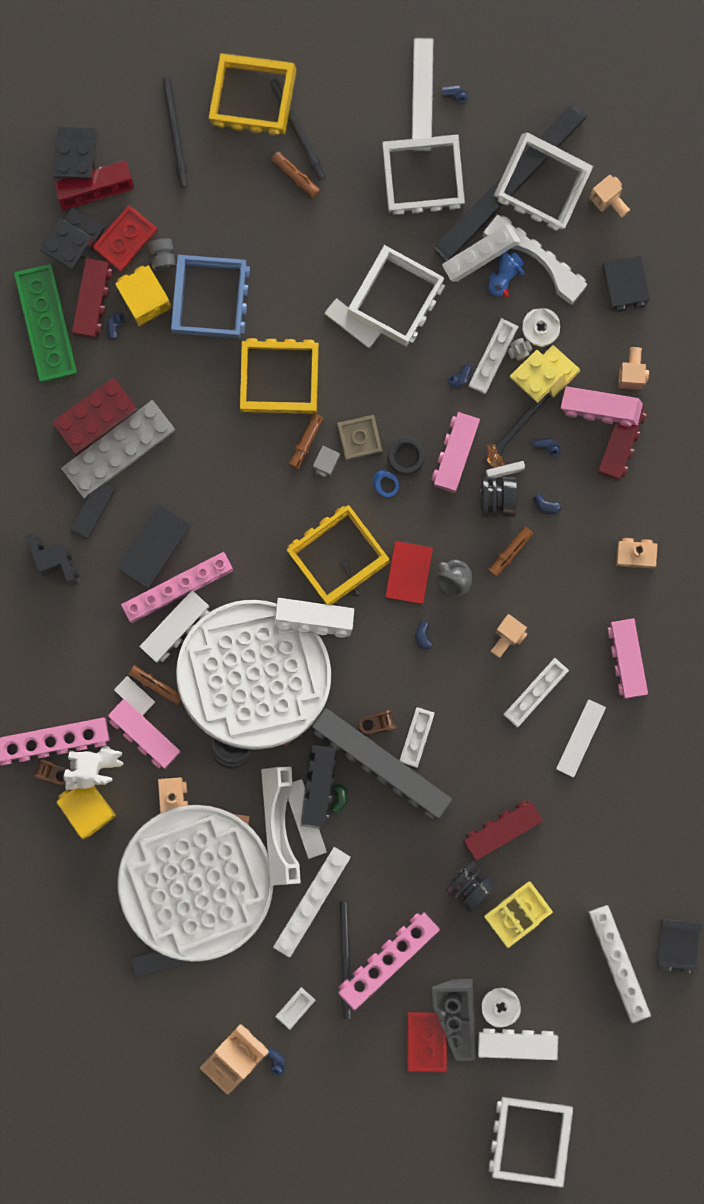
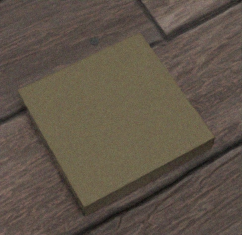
(359, 437)

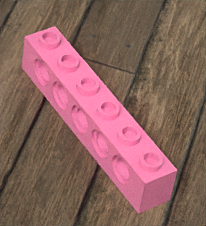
(177, 587)
(100, 737)
(427, 929)

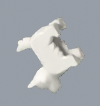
(87, 766)

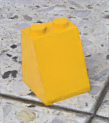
(143, 295)
(85, 810)

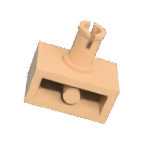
(608, 194)
(633, 374)
(636, 554)
(511, 632)
(172, 793)

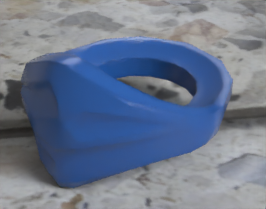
(377, 485)

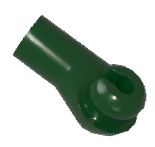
(341, 796)

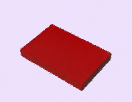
(124, 238)
(409, 572)
(426, 1043)

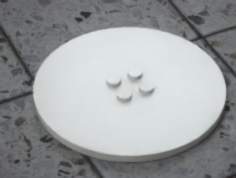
(251, 678)
(195, 883)

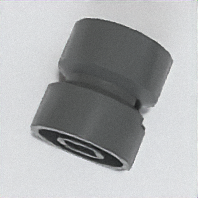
(161, 252)

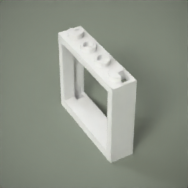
(558, 154)
(434, 205)
(413, 267)
(499, 1128)

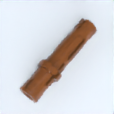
(302, 181)
(305, 442)
(505, 558)
(140, 675)

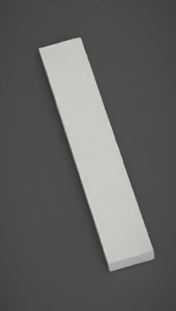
(422, 89)

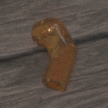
(493, 458)

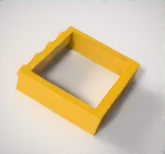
(260, 65)
(279, 407)
(325, 525)

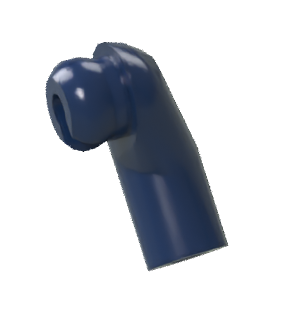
(457, 92)
(113, 323)
(462, 378)
(549, 444)
(547, 507)
(421, 637)
(278, 1062)

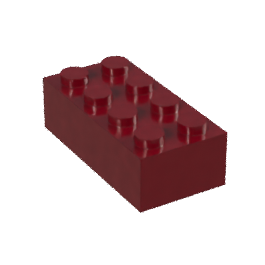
(95, 416)

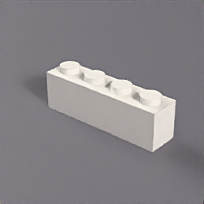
(481, 253)
(313, 617)
(174, 627)
(517, 1045)

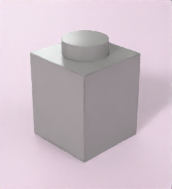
(326, 462)

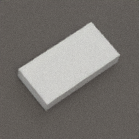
(505, 470)
(134, 696)
(295, 1008)

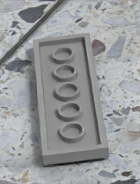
(118, 449)

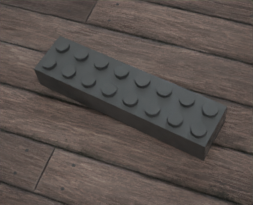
(381, 763)

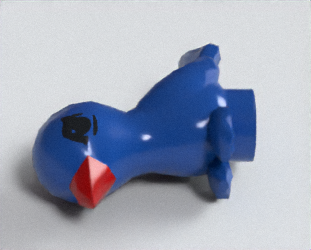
(508, 268)

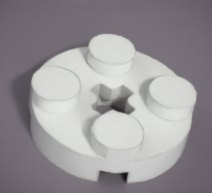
(530, 327)
(503, 1018)

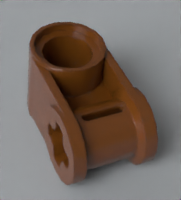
(378, 722)
(49, 772)

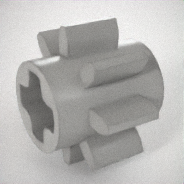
(519, 349)

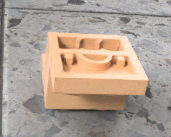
(234, 1059)

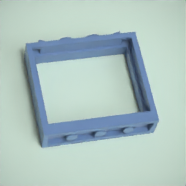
(184, 260)

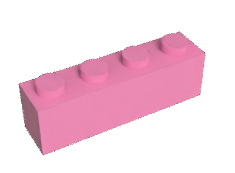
(601, 406)
(456, 452)
(628, 658)
(144, 734)

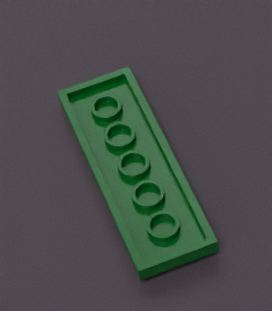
(45, 323)

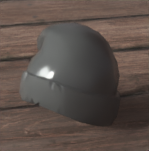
(454, 578)

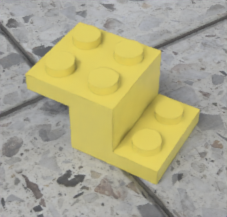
(545, 373)
(518, 914)

